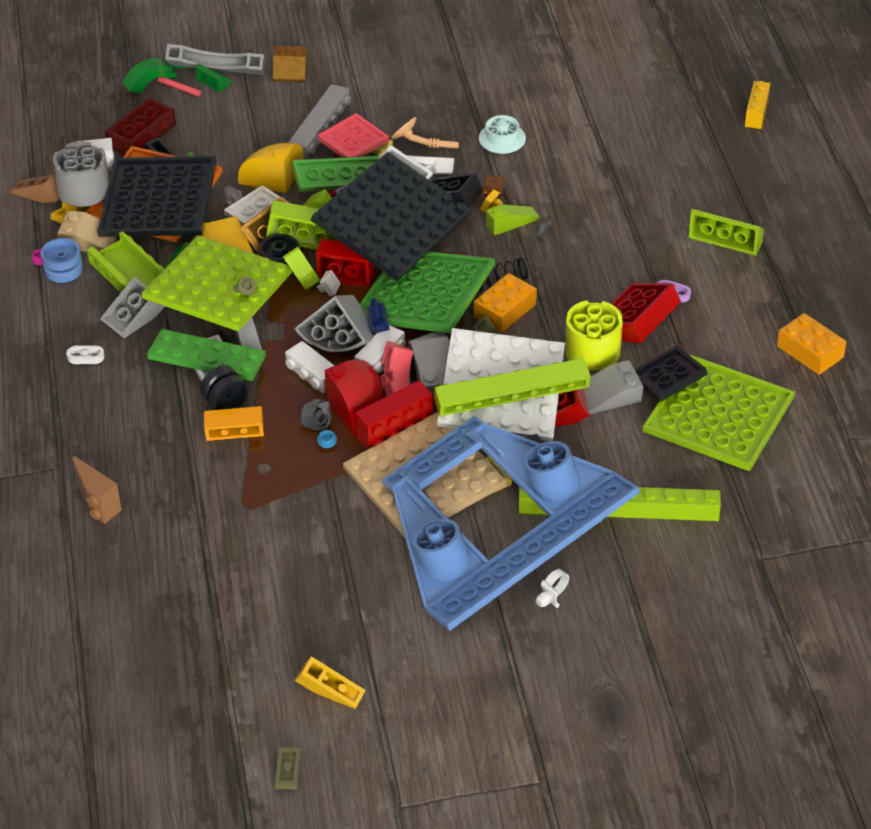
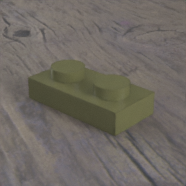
(288, 768)

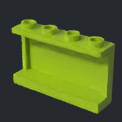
(123, 262)

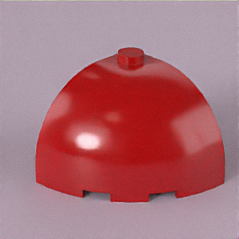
(352, 388)

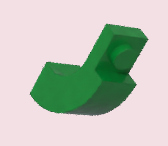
(145, 72)

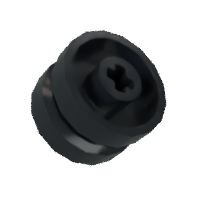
(277, 246)
(224, 388)

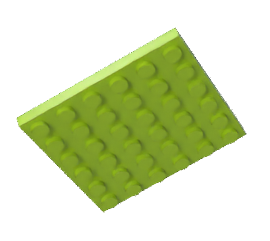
(203, 283)
(722, 415)

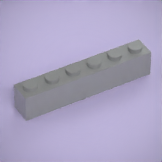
(321, 118)

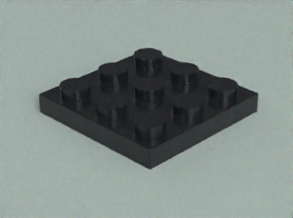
(670, 373)

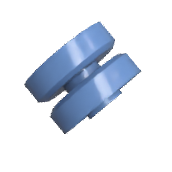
(62, 260)

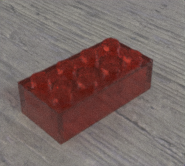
(141, 125)

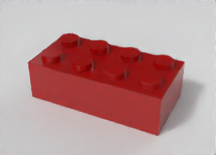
(393, 414)

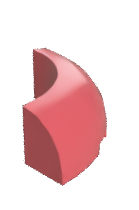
(397, 367)

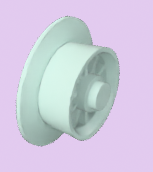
(502, 135)

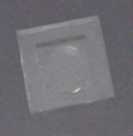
(232, 195)

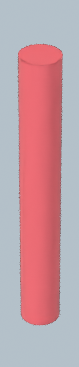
(177, 85)

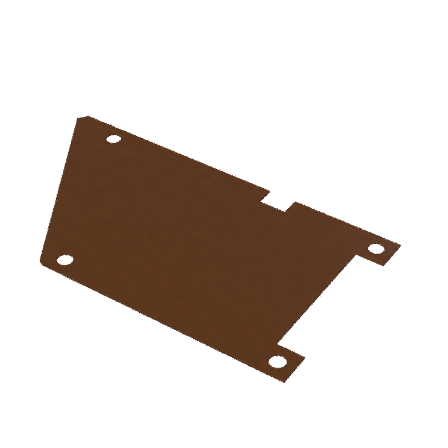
(282, 393)

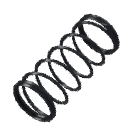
(514, 270)

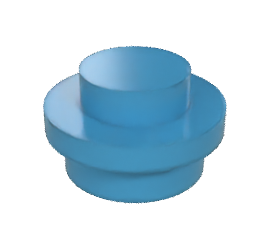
(327, 439)

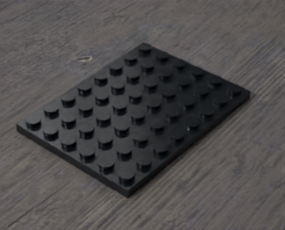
(391, 215)

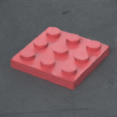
(353, 137)

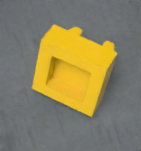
(491, 201)

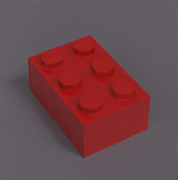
(344, 262)

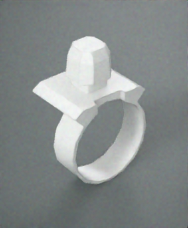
(549, 593)

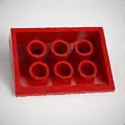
(644, 308)

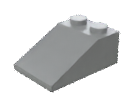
(130, 310)
(431, 361)
(613, 388)

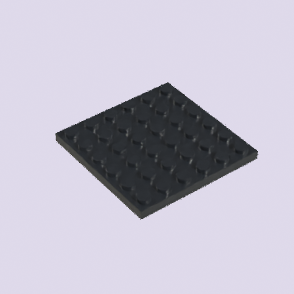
(158, 196)

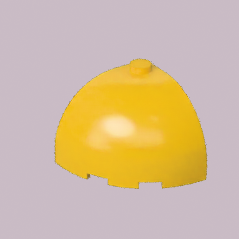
(271, 167)

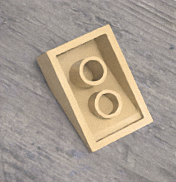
(83, 230)

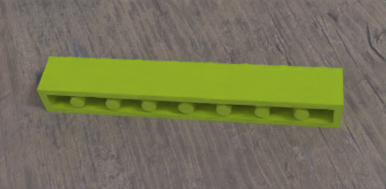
(511, 387)

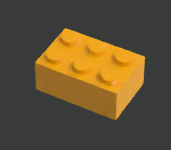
(505, 302)
(811, 343)

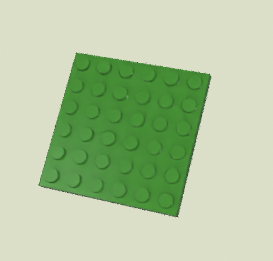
(431, 292)

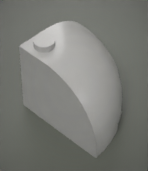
(337, 325)

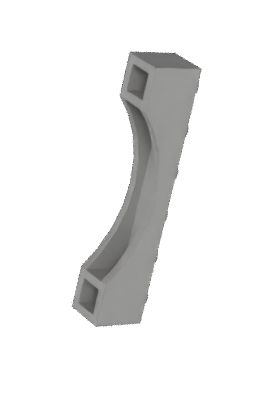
(241, 63)

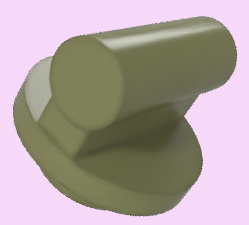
(245, 286)

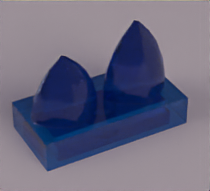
(377, 317)

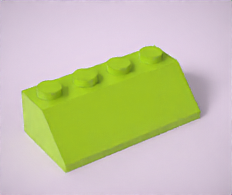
(295, 221)
(725, 232)

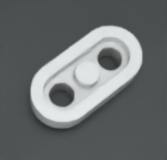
(85, 354)

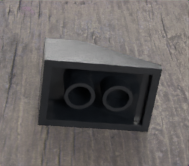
(462, 187)

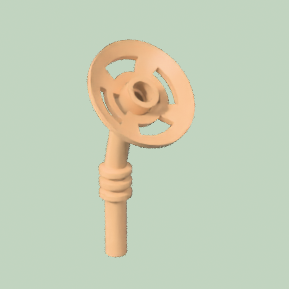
(407, 133)

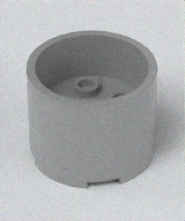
(81, 174)

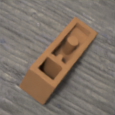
(39, 189)

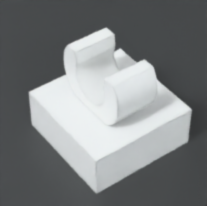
(329, 283)

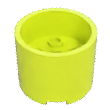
(594, 334)

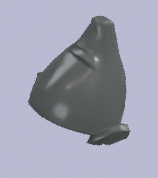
(316, 414)

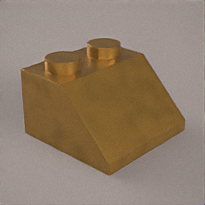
(290, 64)

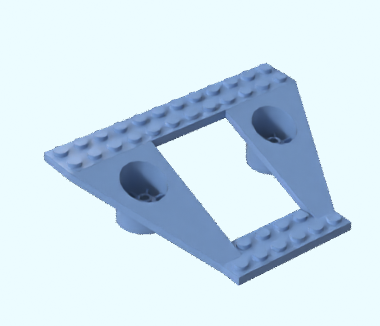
(448, 568)

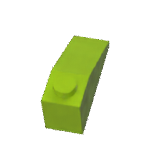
(508, 217)

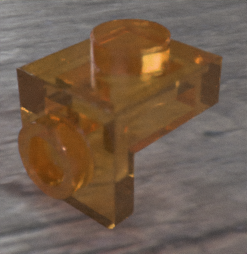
(495, 183)

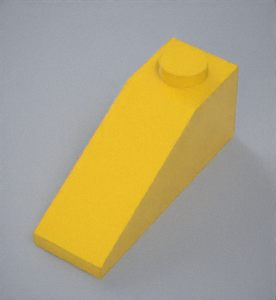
(329, 683)

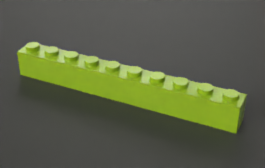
(655, 504)

